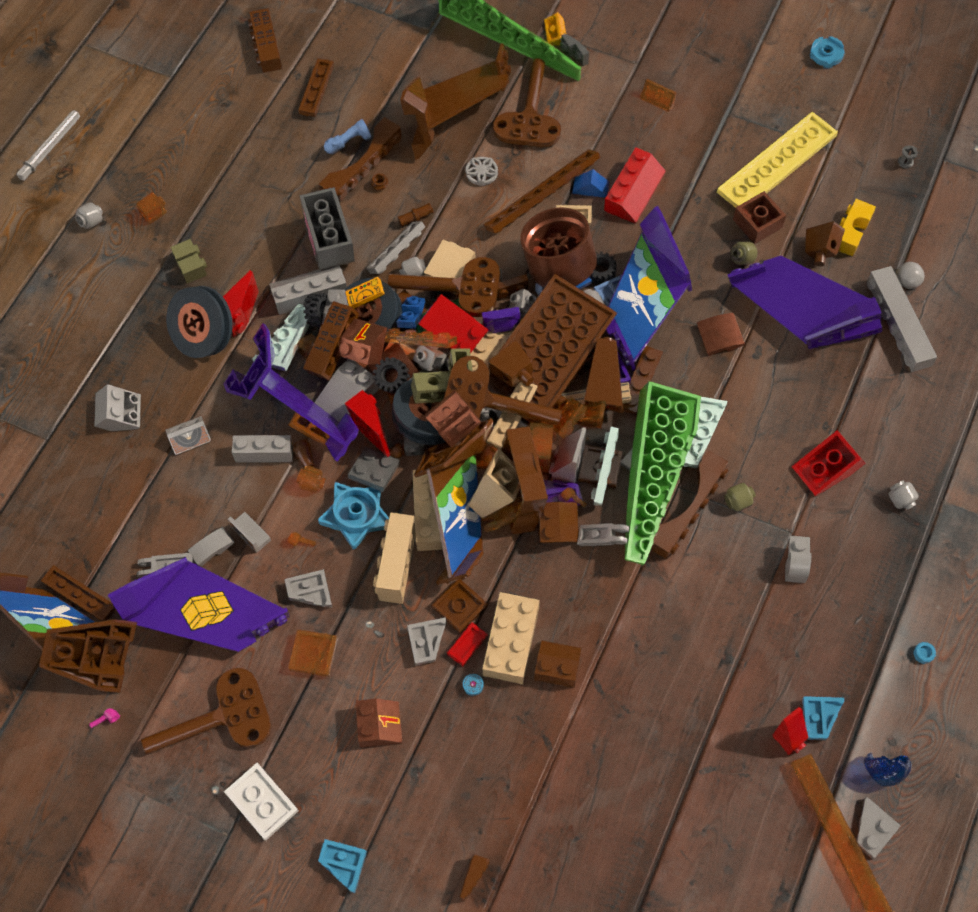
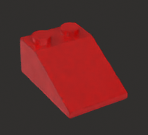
(241, 302)
(449, 318)
(368, 420)
(828, 464)

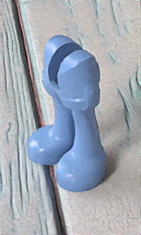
(336, 143)

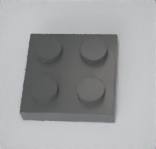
(373, 469)

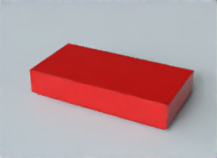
(467, 644)

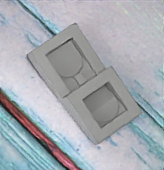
(212, 544)

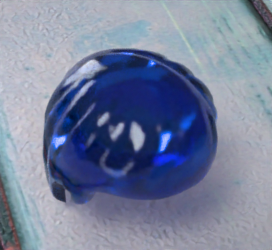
(888, 771)

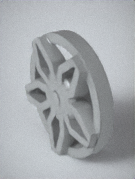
(481, 170)

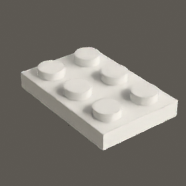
(261, 801)

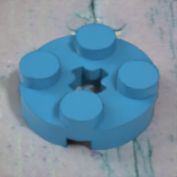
(826, 59)

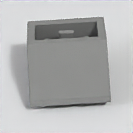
(117, 409)

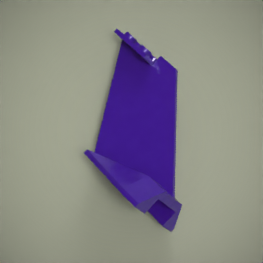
(807, 302)
(262, 375)

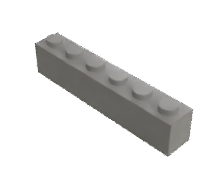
(901, 319)

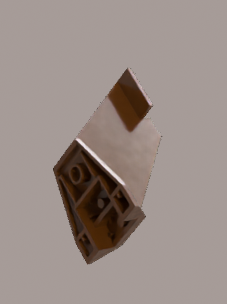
(451, 97)

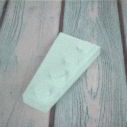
(287, 337)
(709, 416)
(603, 473)

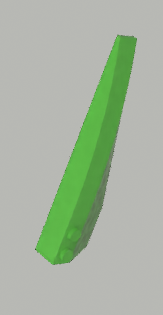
(496, 26)
(662, 439)

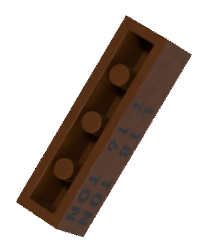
(265, 40)
(325, 348)

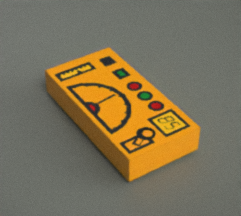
(365, 292)

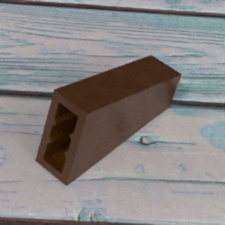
(604, 376)

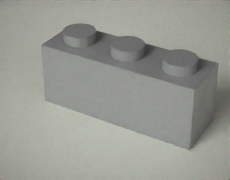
(262, 448)

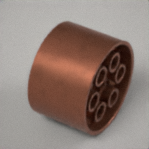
(558, 244)

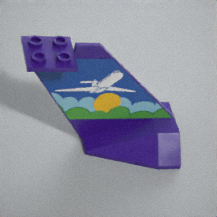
(648, 287)

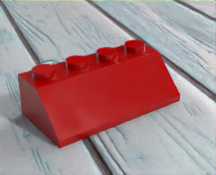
(634, 186)

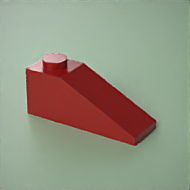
(792, 732)

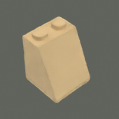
(497, 487)

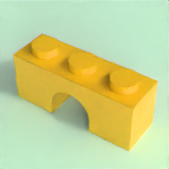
(858, 216)

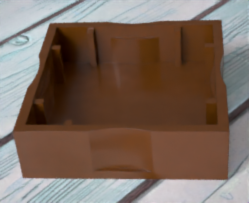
(520, 449)

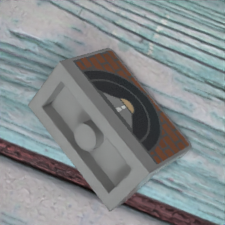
(188, 435)
(250, 531)

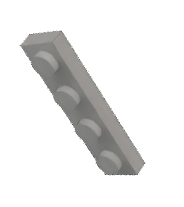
(399, 244)

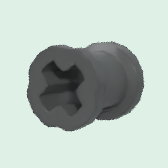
(905, 151)

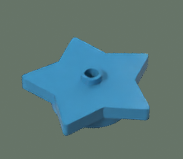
(354, 513)

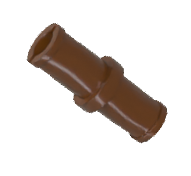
(415, 214)

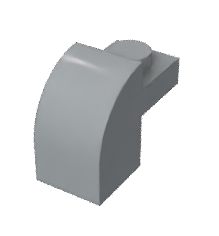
(799, 559)

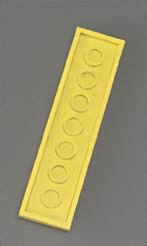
(778, 160)

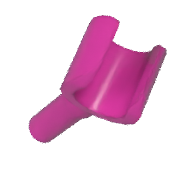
(110, 714)

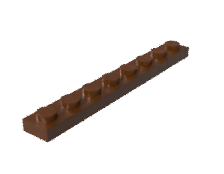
(541, 191)

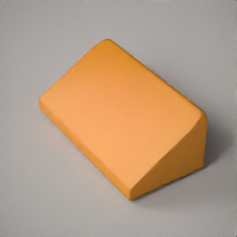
(554, 29)

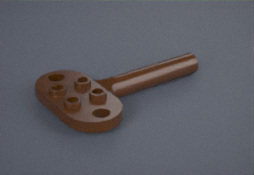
(529, 126)
(475, 286)
(474, 390)
(239, 709)

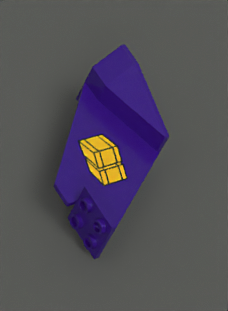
(197, 606)

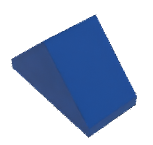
(591, 184)

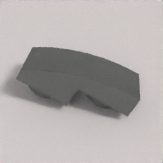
(573, 47)

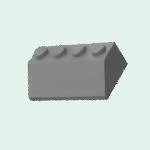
(294, 290)

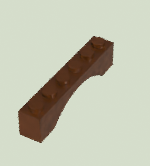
(385, 137)
(709, 472)

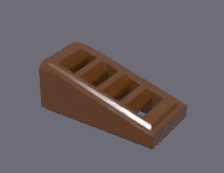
(475, 871)

